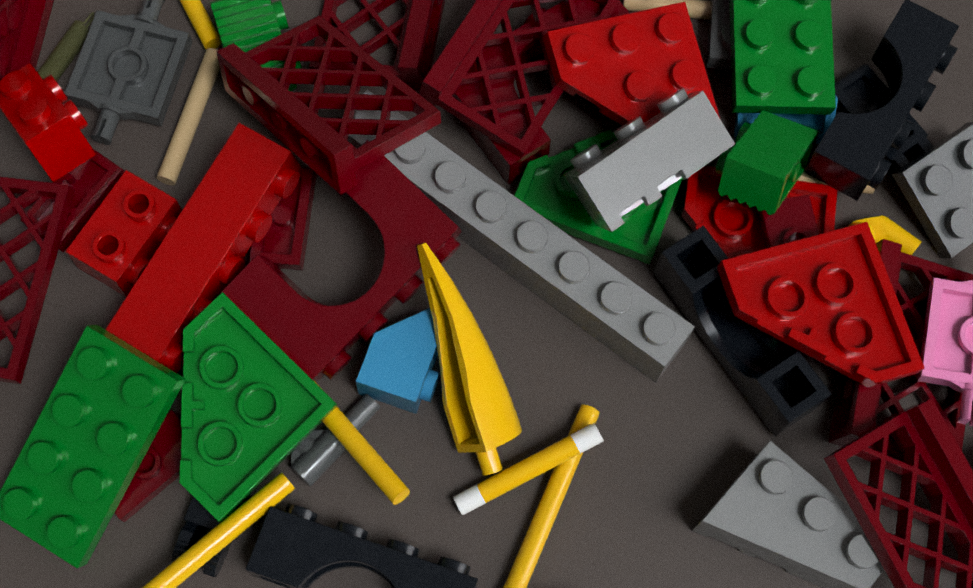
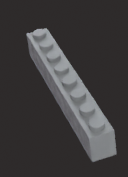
(540, 254)

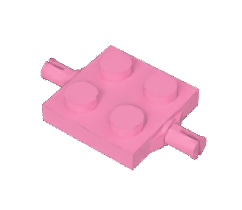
(949, 341)

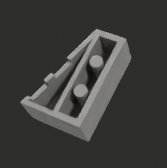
(648, 157)
(792, 522)

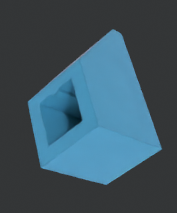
(401, 363)

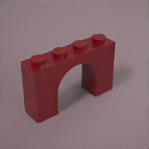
(514, 121)
(322, 334)

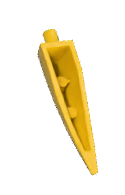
(471, 382)

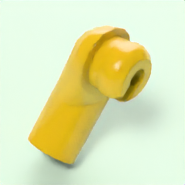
(885, 228)

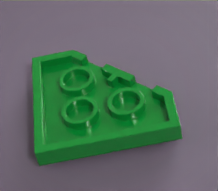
(550, 195)
(239, 407)

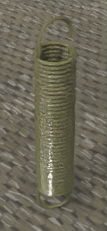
(66, 49)

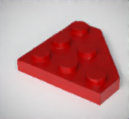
(629, 61)
(735, 224)
(828, 302)

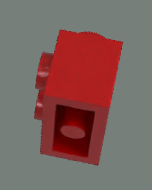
(44, 122)
(124, 233)

